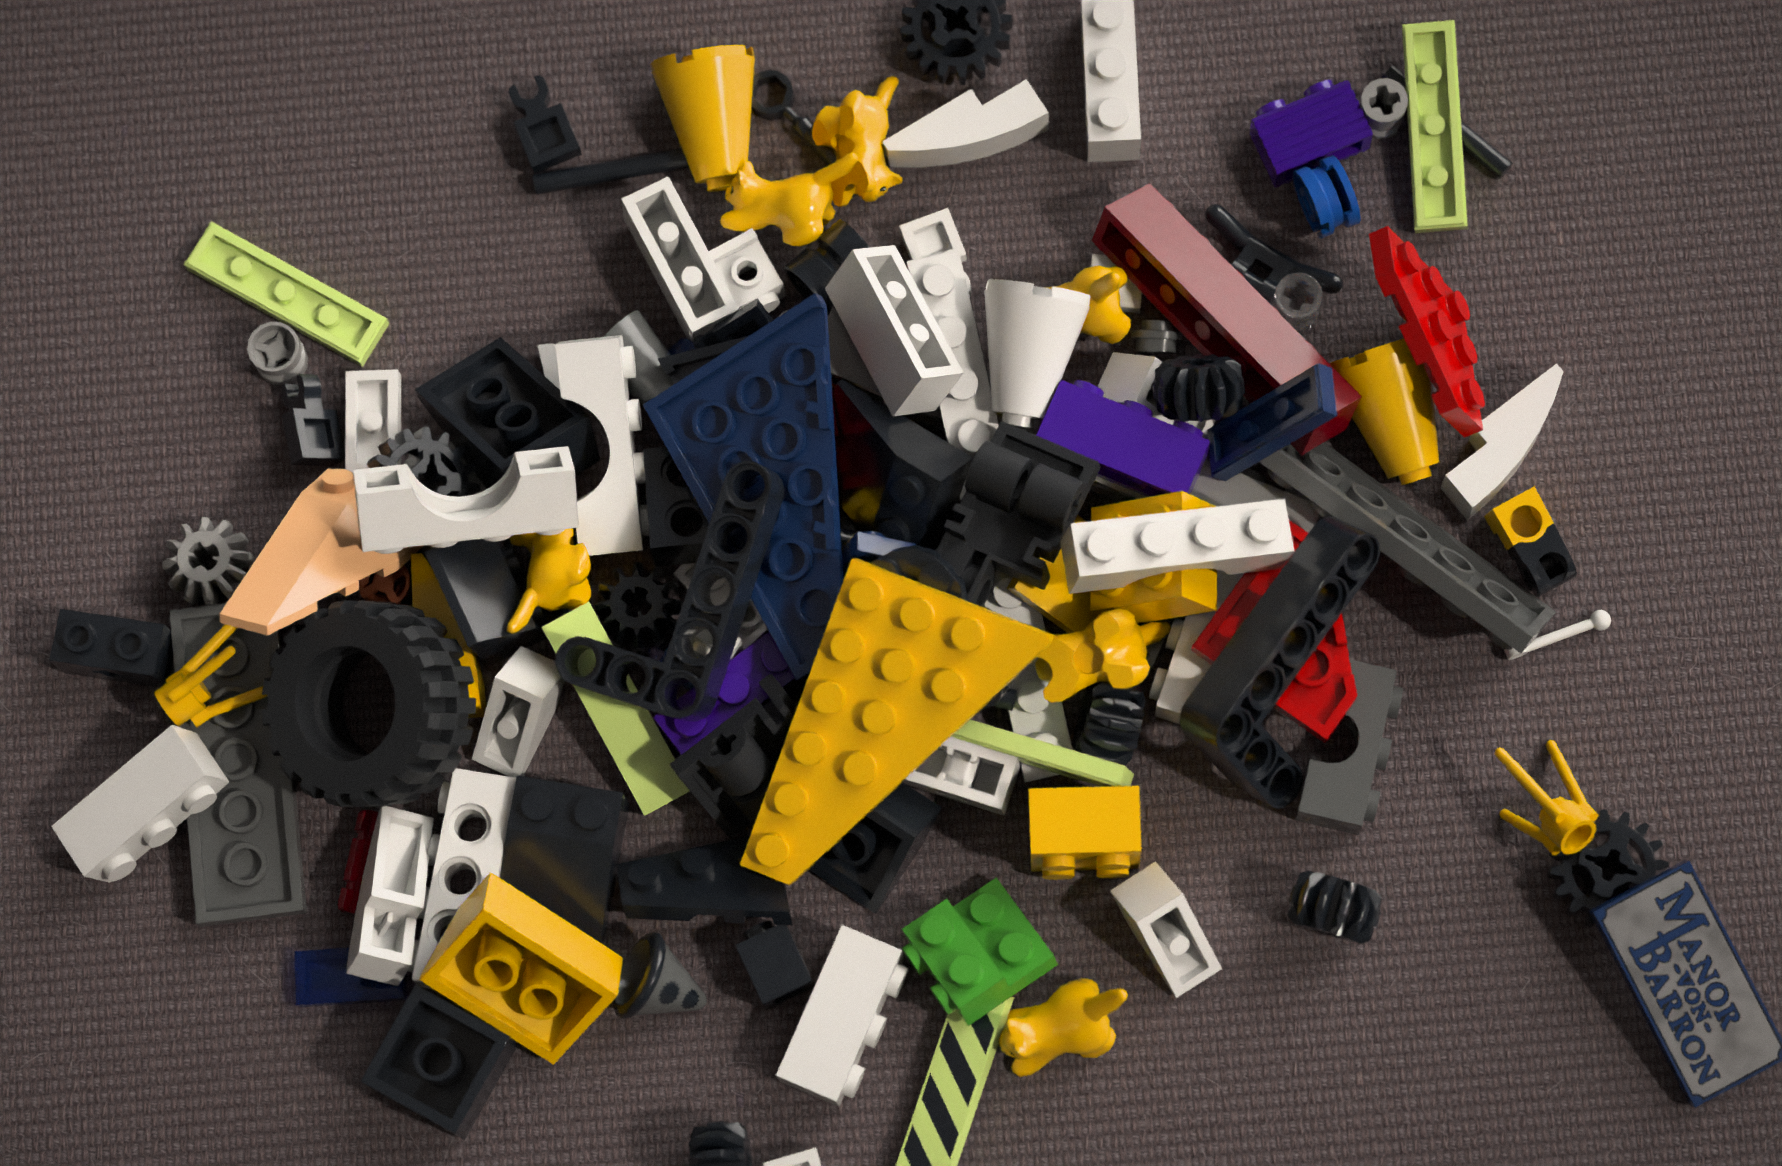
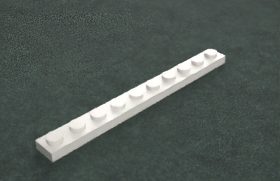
(967, 425)

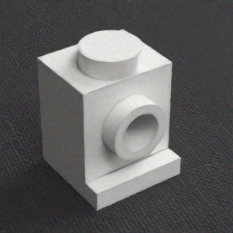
(739, 257)

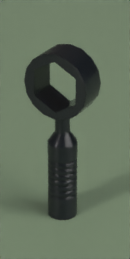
(801, 125)

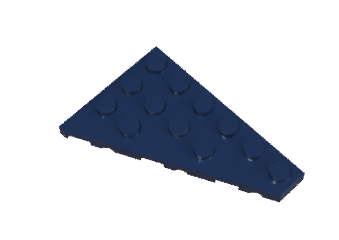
(772, 407)

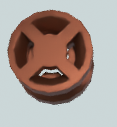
(375, 583)

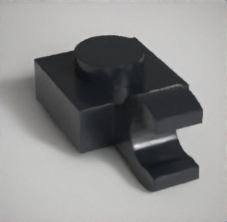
(310, 430)

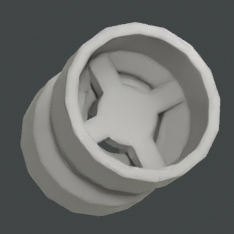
(273, 344)

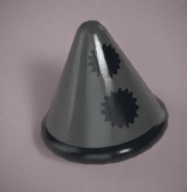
(655, 982)

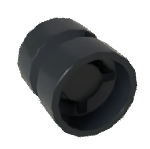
(815, 268)

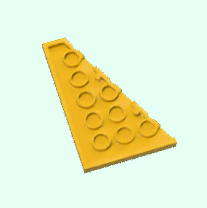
(881, 697)

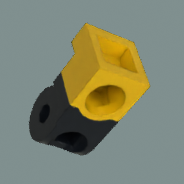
(1532, 541)

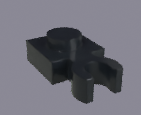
(545, 131)

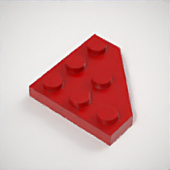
(1432, 328)
(1325, 683)

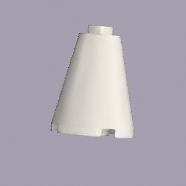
(1029, 345)

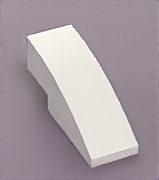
(969, 130)
(1501, 445)
(390, 896)

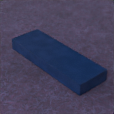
(1272, 422)

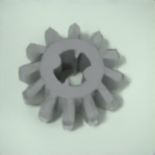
(191, 573)

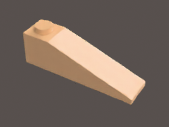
(308, 559)

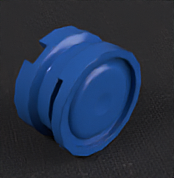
(1326, 196)

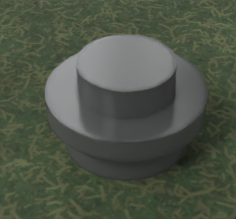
(1156, 337)

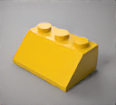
(523, 969)

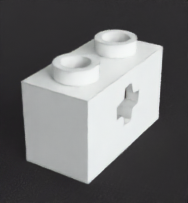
(968, 775)

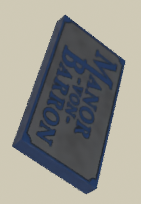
(1689, 983)

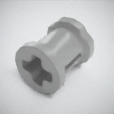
(1393, 98)

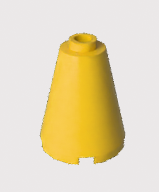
(710, 108)
(1394, 409)

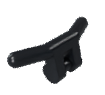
(1265, 256)

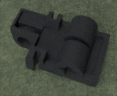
(1015, 510)
(737, 759)

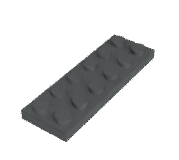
(1415, 542)
(249, 838)

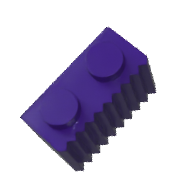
(1310, 129)

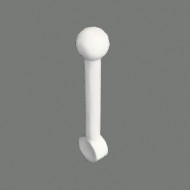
(1598, 620)

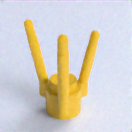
(186, 693)
(1565, 823)

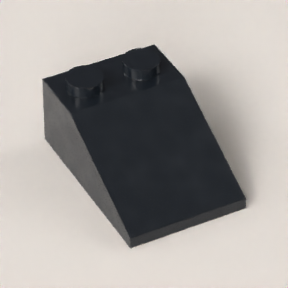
(505, 406)
(894, 471)
(566, 849)

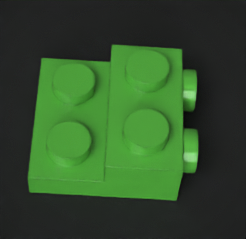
(977, 951)

